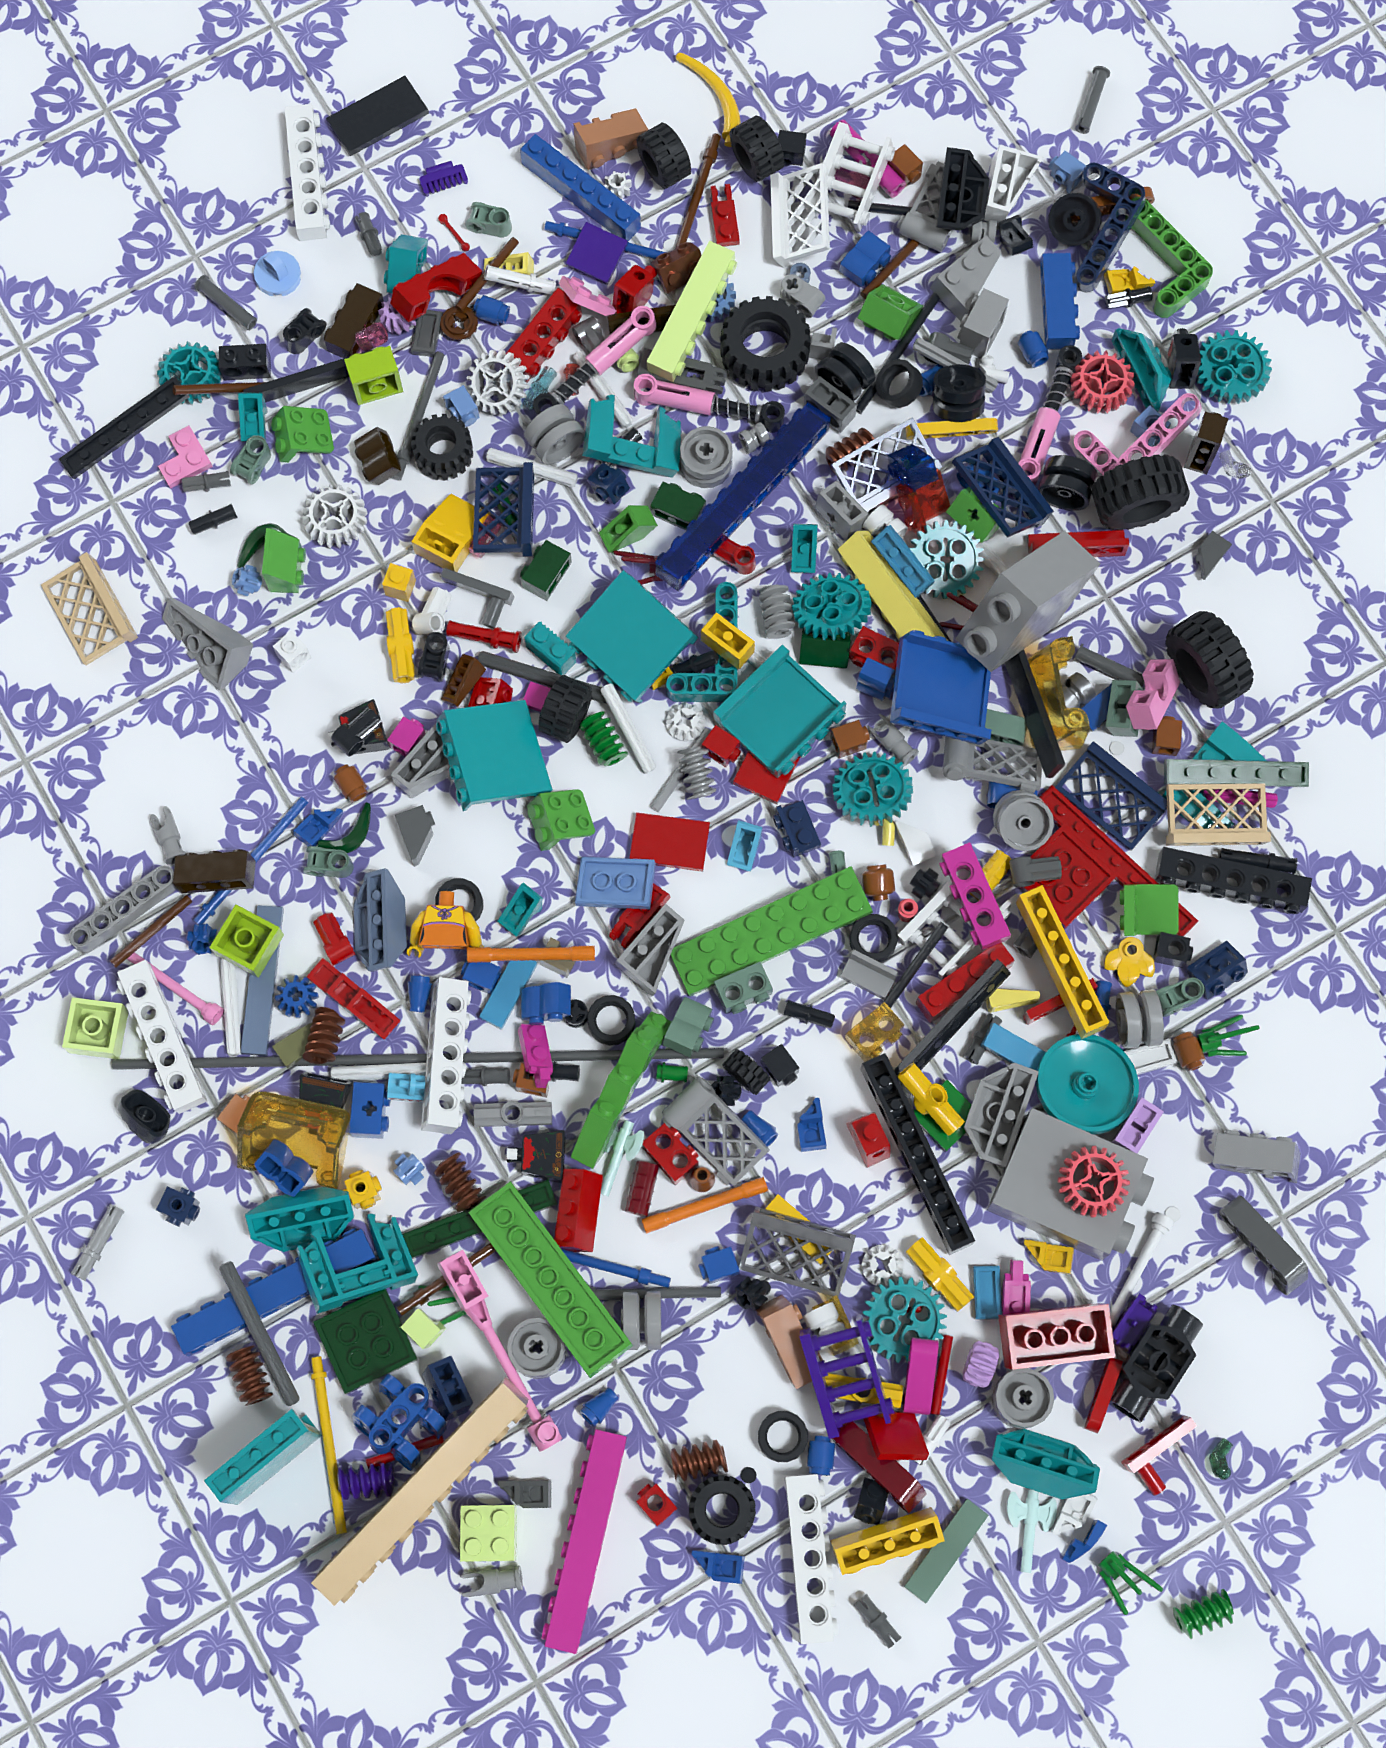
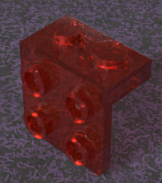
(922, 503)

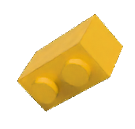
(727, 641)

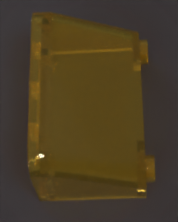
(1068, 724)
(308, 1128)

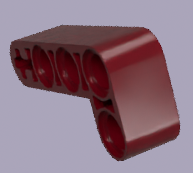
(887, 1473)

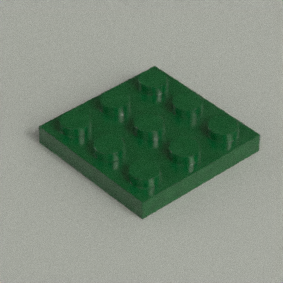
(365, 1341)

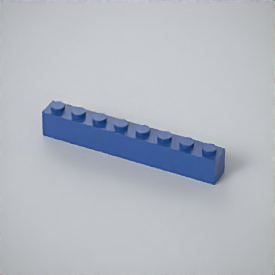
(268, 1295)

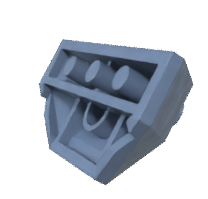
(379, 921)

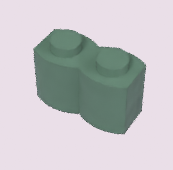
(688, 1026)

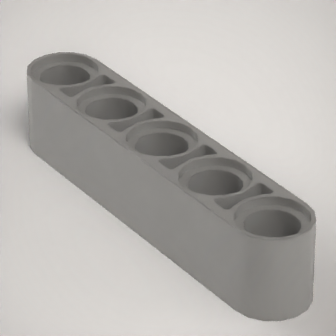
(118, 921)

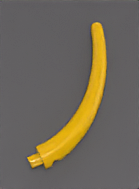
(727, 101)

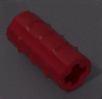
(642, 1188)

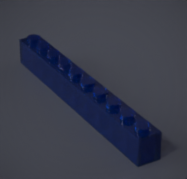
(742, 496)

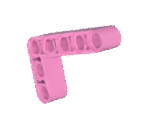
(1141, 444)

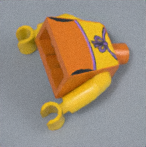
(444, 927)

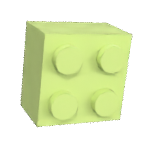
(95, 1028)
(488, 1533)

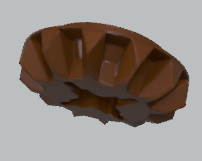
(448, 323)

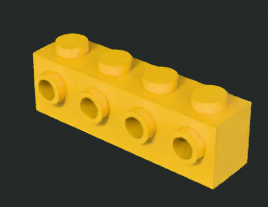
(887, 1541)

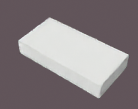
(1152, 1057)

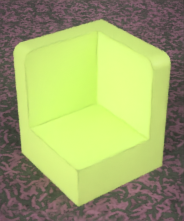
(423, 1329)

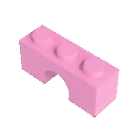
(1149, 705)

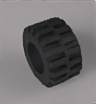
(757, 148)
(663, 155)
(442, 464)
(565, 708)
(746, 1510)

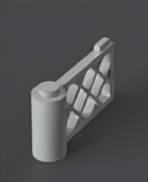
(923, 227)
(960, 761)
(687, 1110)

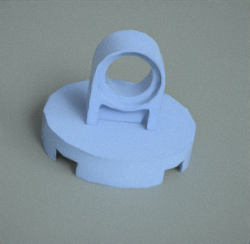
(277, 273)

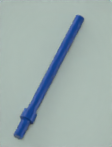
(643, 1276)

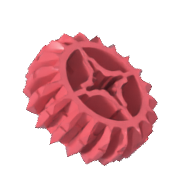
(1085, 383)
(1096, 1192)

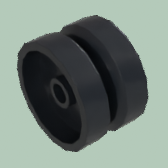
(1062, 212)
(846, 370)
(959, 393)
(1067, 482)

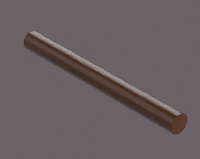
(890, 268)
(480, 282)
(212, 388)
(150, 931)

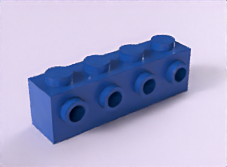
(1058, 300)

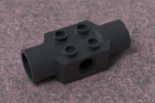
(1156, 1363)

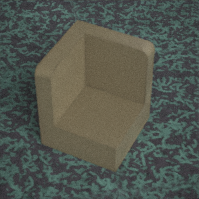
(561, 967)

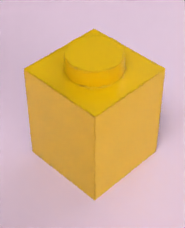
(399, 582)

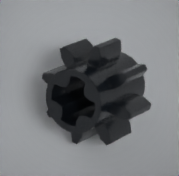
(925, 883)
(727, 1089)
(751, 1293)

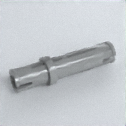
(97, 1242)

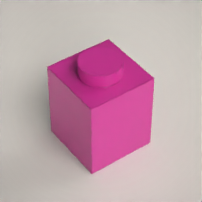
(406, 736)

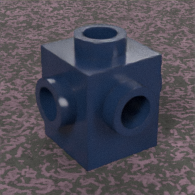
(608, 483)
(171, 1202)

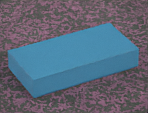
(987, 1292)

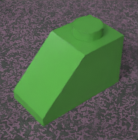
(628, 527)

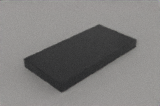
(377, 115)

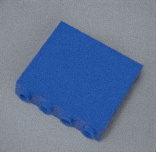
(940, 688)

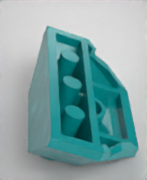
(1145, 360)
(289, 1221)
(1045, 1464)

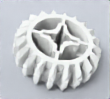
(484, 394)
(324, 529)

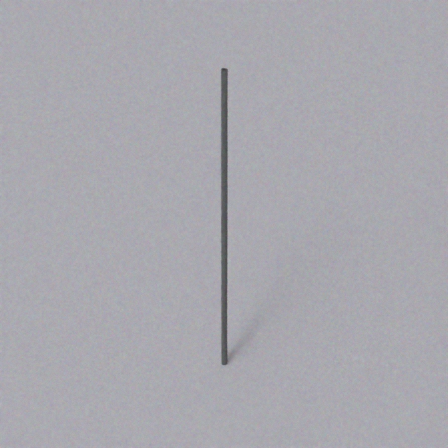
(382, 1059)

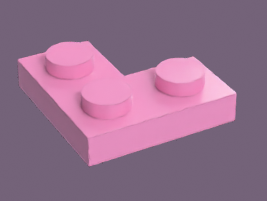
(582, 296)
(190, 459)

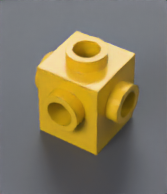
(371, 1193)

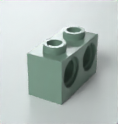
(1118, 719)
(740, 982)

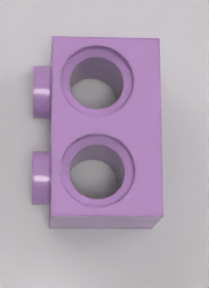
(1138, 1126)

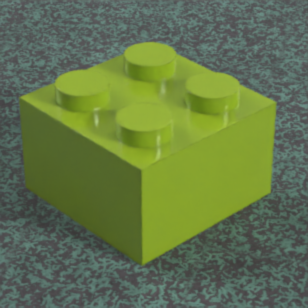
(374, 375)
(247, 941)

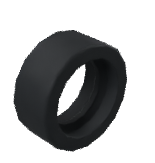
(910, 391)
(461, 883)
(886, 924)
(597, 1006)
(802, 1436)

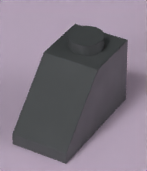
(416, 831)

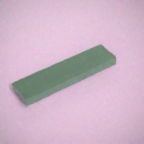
(945, 1554)

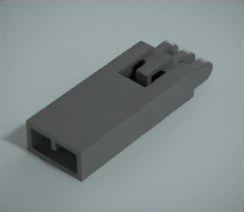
(711, 379)

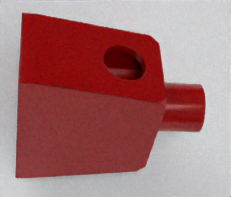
(633, 288)
(869, 1139)

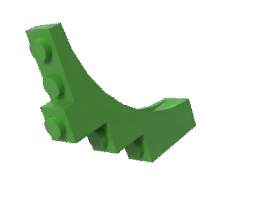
(619, 1088)

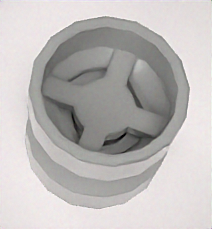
(989, 229)
(753, 438)

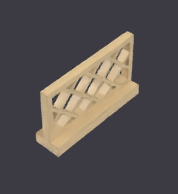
(104, 595)
(1213, 836)

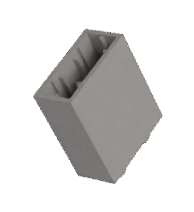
(1027, 601)
(1031, 1194)

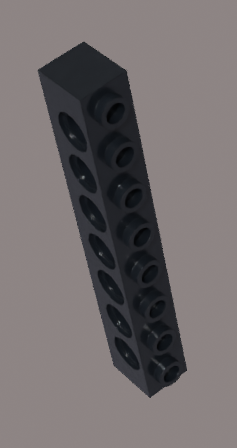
(917, 1154)

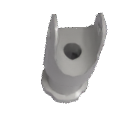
(895, 742)
(168, 836)
(496, 1581)

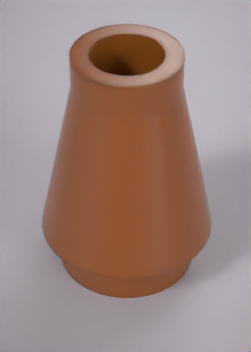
(702, 1185)

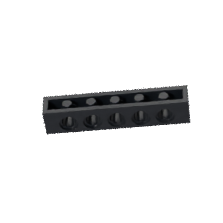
(1296, 886)

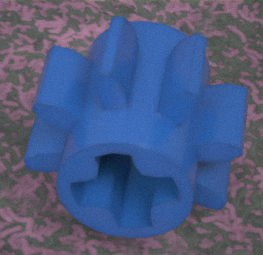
(201, 938)

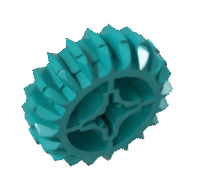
(184, 365)

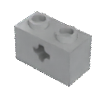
(841, 510)

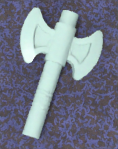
(621, 1143)
(1031, 1513)

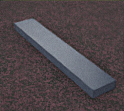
(261, 995)

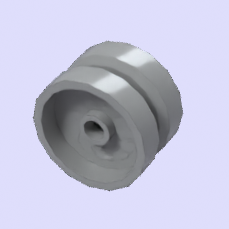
(554, 434)
(706, 457)
(1024, 834)
(1139, 1019)
(642, 1320)
(521, 1345)
(1038, 1398)

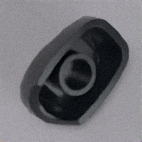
(144, 1116)

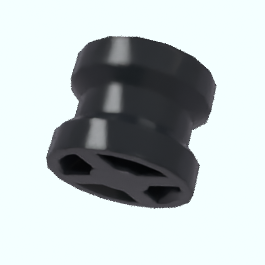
(577, 1008)

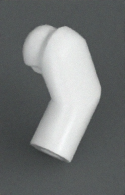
(987, 367)

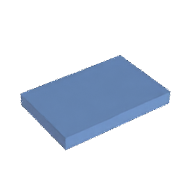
(615, 882)

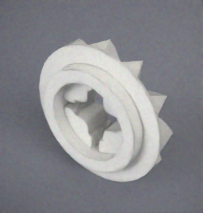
(683, 732)
(882, 1252)

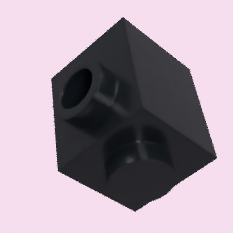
(793, 147)

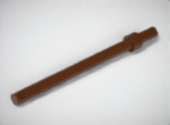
(709, 157)
(422, 1296)

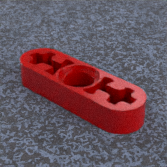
(1103, 1395)

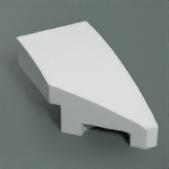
(916, 842)
(1074, 1513)

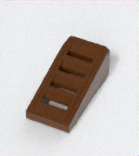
(462, 680)

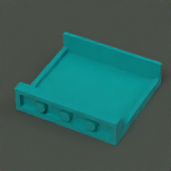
(630, 636)
(779, 712)
(493, 753)
(262, 1458)

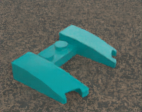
(599, 443)
(1221, 745)
(332, 1289)

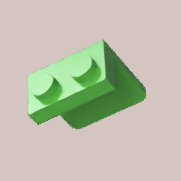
(301, 431)
(560, 817)
(1149, 909)

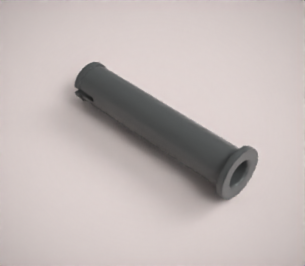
(1092, 99)
(225, 302)
(1107, 665)

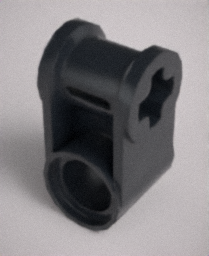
(304, 327)
(434, 662)

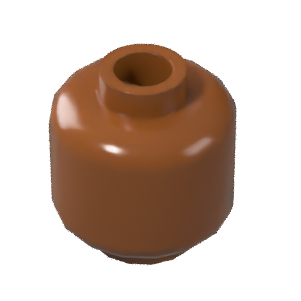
(878, 882)

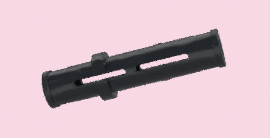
(1269, 861)

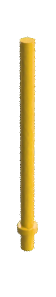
(328, 1442)

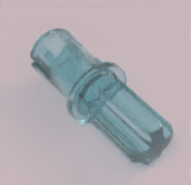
(540, 386)

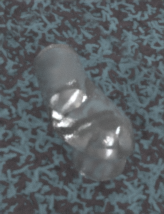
(1234, 468)

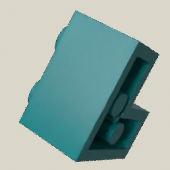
(405, 259)

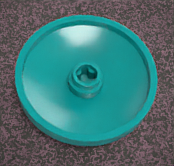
(1087, 1083)

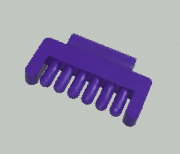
(441, 173)

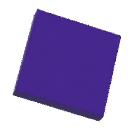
(596, 253)

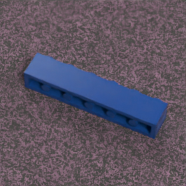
(580, 188)

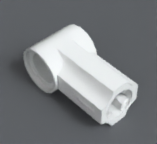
(433, 613)

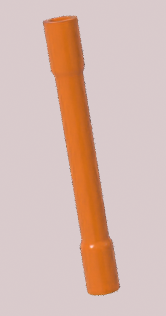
(489, 954)
(745, 1190)

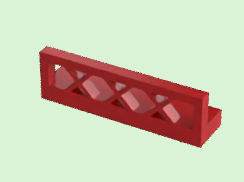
(1095, 542)

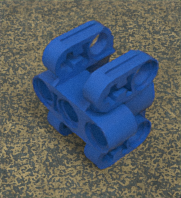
(377, 1426)

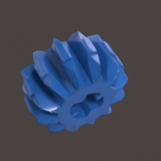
(296, 1007)

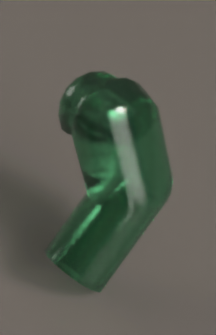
(1218, 1459)

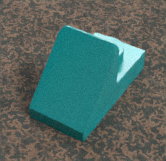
(252, 415)
(804, 548)
(520, 909)

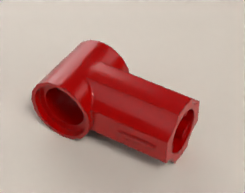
(732, 552)
(335, 942)

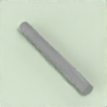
(676, 777)

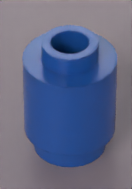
(491, 310)
(1033, 348)
(820, 1456)

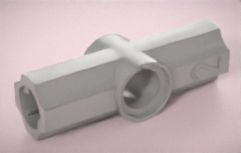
(530, 1114)

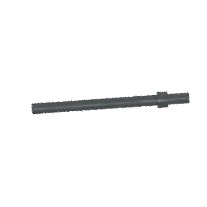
(404, 454)
(666, 1293)

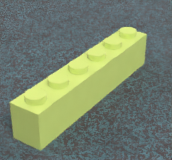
(691, 311)

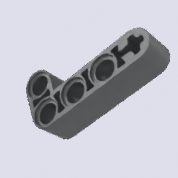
(1259, 1236)

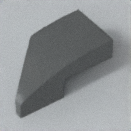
(1211, 552)
(528, 1493)

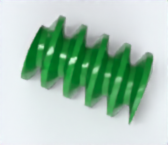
(601, 739)
(1204, 1613)

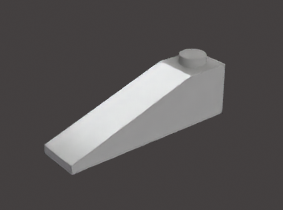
(214, 646)

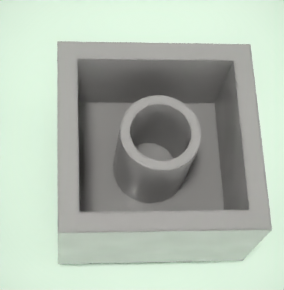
(983, 322)

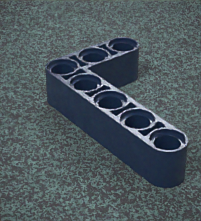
(1113, 225)

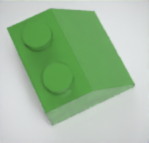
(889, 312)
(282, 562)

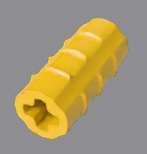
(995, 869)

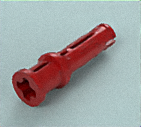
(495, 637)

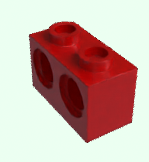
(878, 643)
(665, 1157)

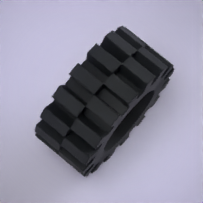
(746, 1071)

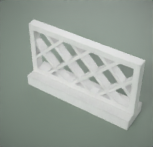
(782, 221)

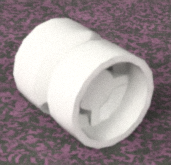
(880, 519)
(824, 1321)

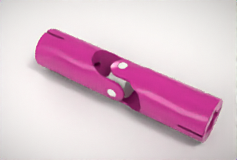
(890, 180)

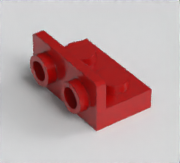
(490, 691)

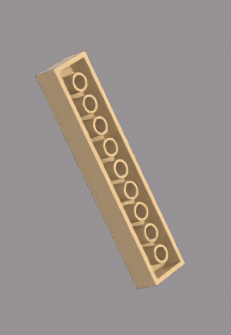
(418, 1493)

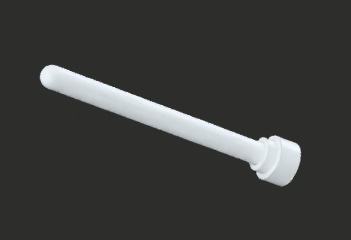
(1160, 1226)

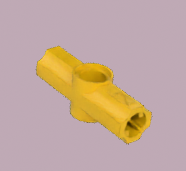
(400, 645)
(930, 1099)
(939, 1274)
(891, 1390)

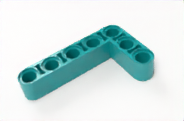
(722, 675)

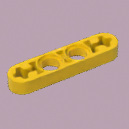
(954, 429)

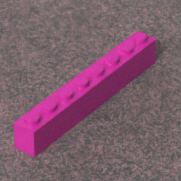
(585, 1543)

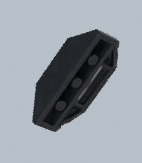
(961, 191)

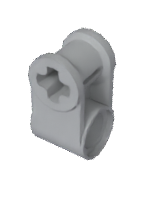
(802, 295)

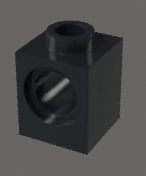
(1162, 954)
(780, 1066)

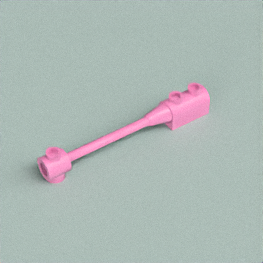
(470, 1297)

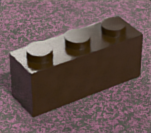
(357, 313)
(1206, 442)
(214, 871)

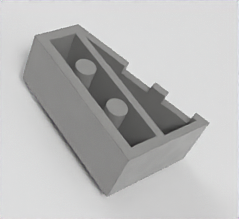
(650, 951)

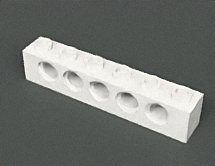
(300, 119)
(130, 981)
(434, 1116)
(810, 1631)

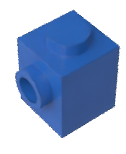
(718, 1264)

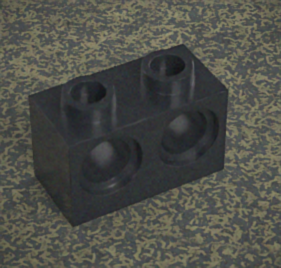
(244, 362)

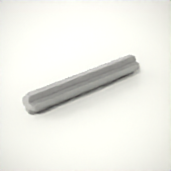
(946, 359)

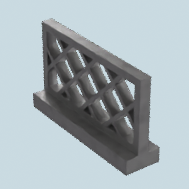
(802, 1230)

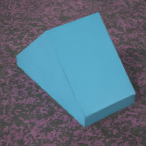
(744, 845)

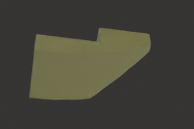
(293, 1046)

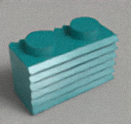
(550, 649)

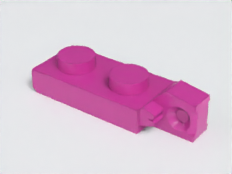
(536, 1053)
(1016, 1289)

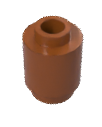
(350, 783)
(1188, 1051)

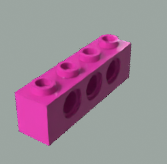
(965, 858)

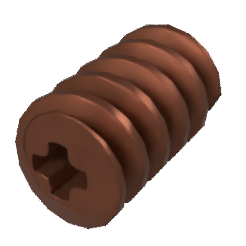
(847, 446)
(323, 1036)
(458, 1183)
(248, 1376)
(698, 1460)

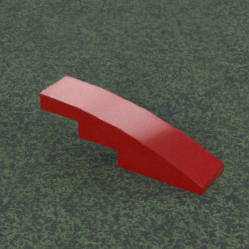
(353, 999)

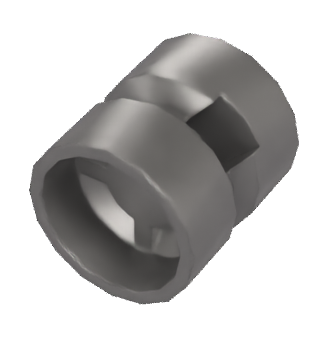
(1077, 691)

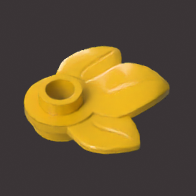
(1130, 965)

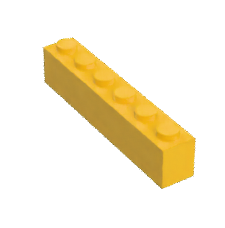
(1062, 962)

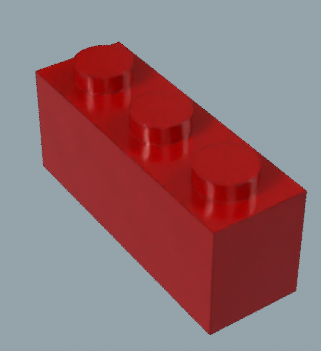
(578, 1210)

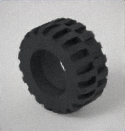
(772, 317)
(1140, 492)
(1209, 659)

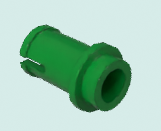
(671, 1073)

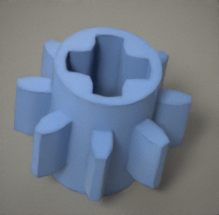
(246, 580)
(409, 1169)

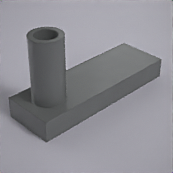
(498, 595)

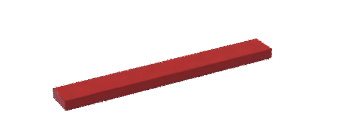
(1104, 848)

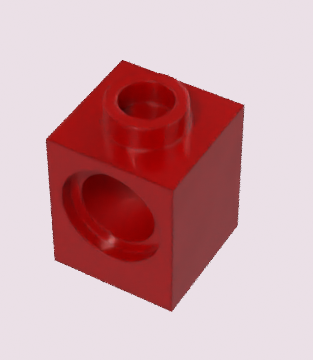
(722, 746)
(667, 1509)

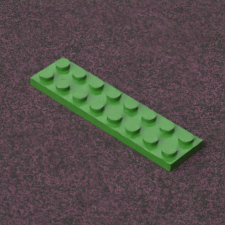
(771, 930)
(550, 1279)

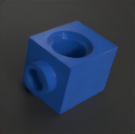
(481, 975)

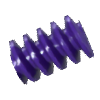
(366, 1481)

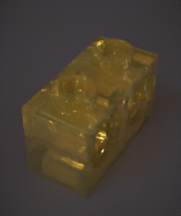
(870, 1027)

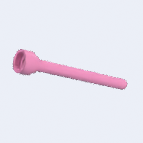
(211, 1012)

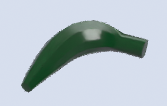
(255, 541)
(355, 837)

